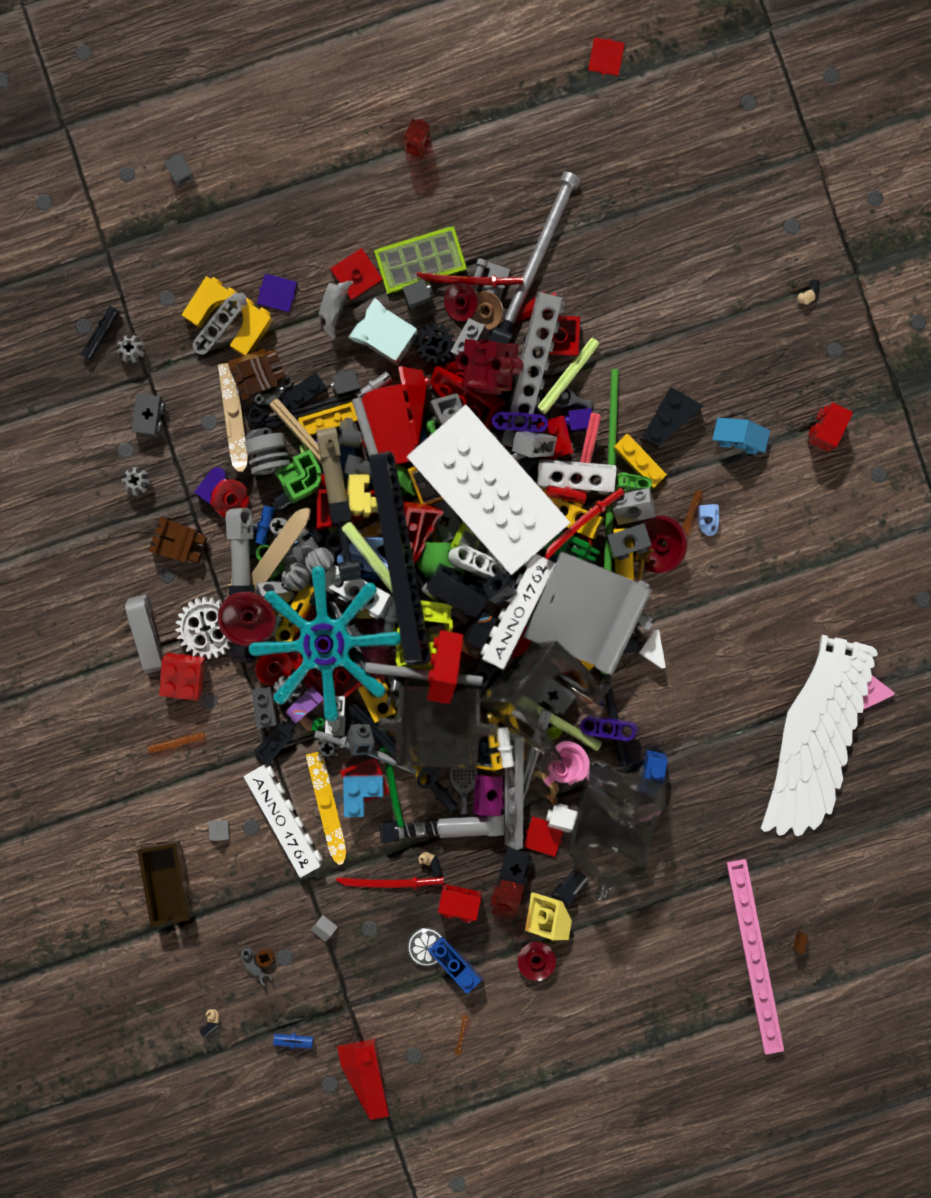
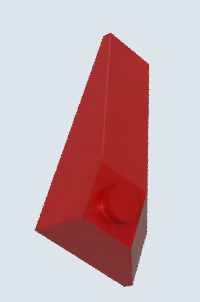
(415, 394)
(481, 404)
(364, 1073)

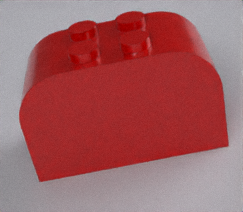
(389, 422)

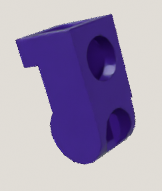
(209, 483)

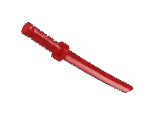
(491, 281)
(600, 506)
(414, 882)

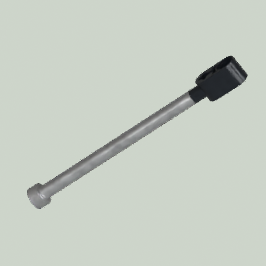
(502, 335)

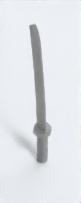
(376, 754)

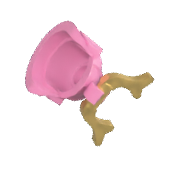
(570, 770)

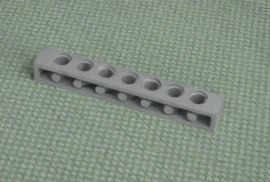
(542, 302)

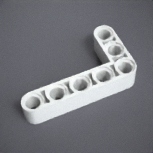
(468, 563)

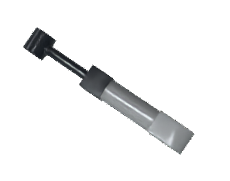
(240, 529)

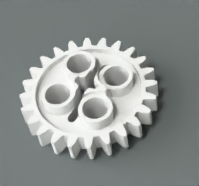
(190, 633)

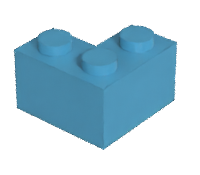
(741, 435)
(356, 789)

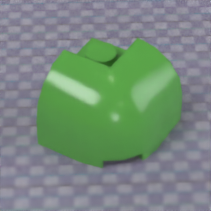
(300, 477)
(433, 555)

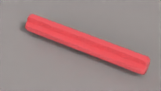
(590, 440)

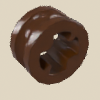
(262, 952)

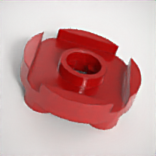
(225, 489)

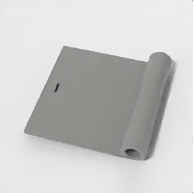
(589, 611)

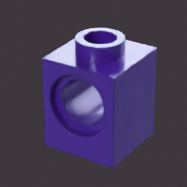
(578, 420)

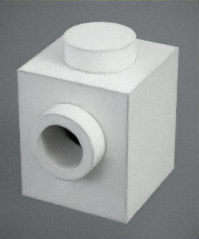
(561, 818)

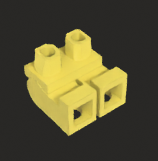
(360, 502)

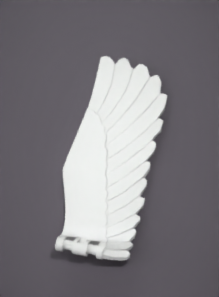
(817, 737)

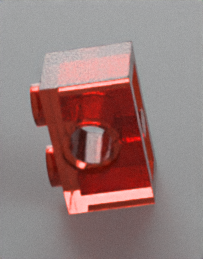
(417, 138)
(506, 898)

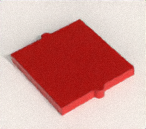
(606, 56)
(541, 837)

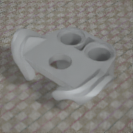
(333, 304)

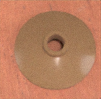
(492, 318)

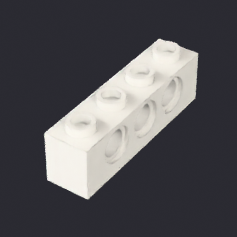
(586, 470)
(347, 592)

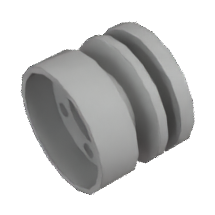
(267, 452)

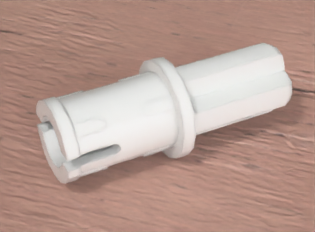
(505, 747)

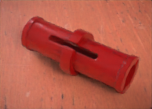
(566, 494)

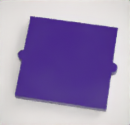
(277, 293)

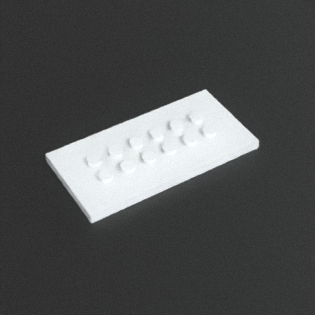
(488, 489)

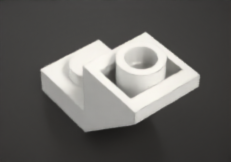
(337, 727)

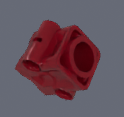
(489, 365)

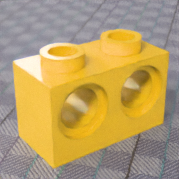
(372, 702)

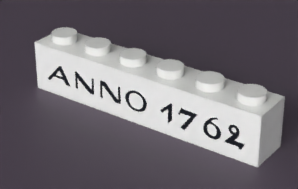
(518, 611)
(283, 820)

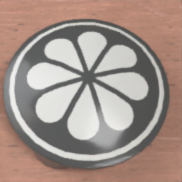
(419, 944)

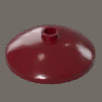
(664, 558)
(245, 628)

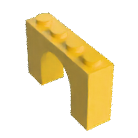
(212, 295)

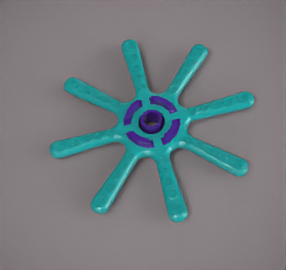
(338, 639)

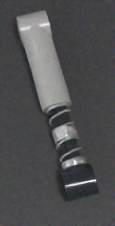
(444, 828)

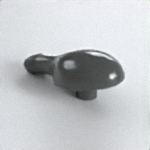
(569, 399)

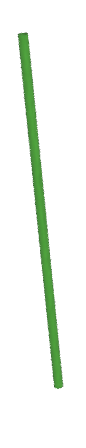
(611, 461)

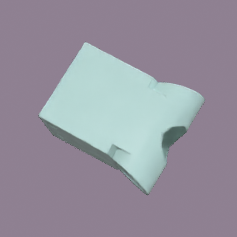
(384, 333)

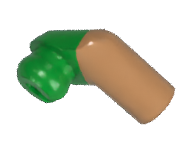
(312, 724)

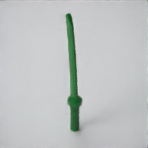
(392, 787)

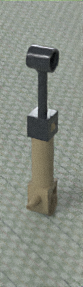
(338, 504)

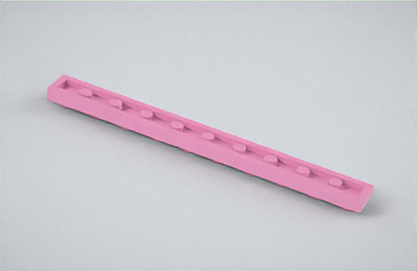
(755, 956)

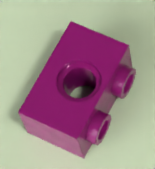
(483, 785)

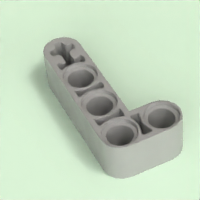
(144, 633)

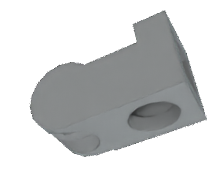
(276, 586)

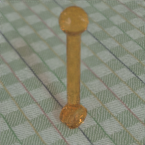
(458, 1050)

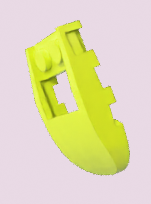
(431, 612)

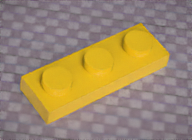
(328, 418)
(639, 459)

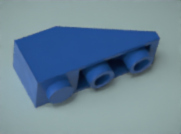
(455, 965)

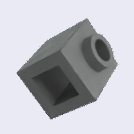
(179, 169)
(417, 293)
(345, 382)
(360, 739)

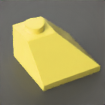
(548, 918)

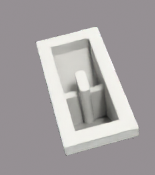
(653, 650)

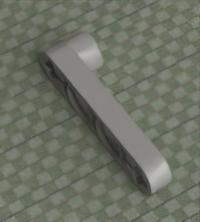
(218, 324)

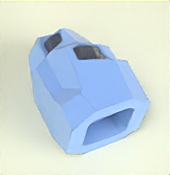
(708, 519)

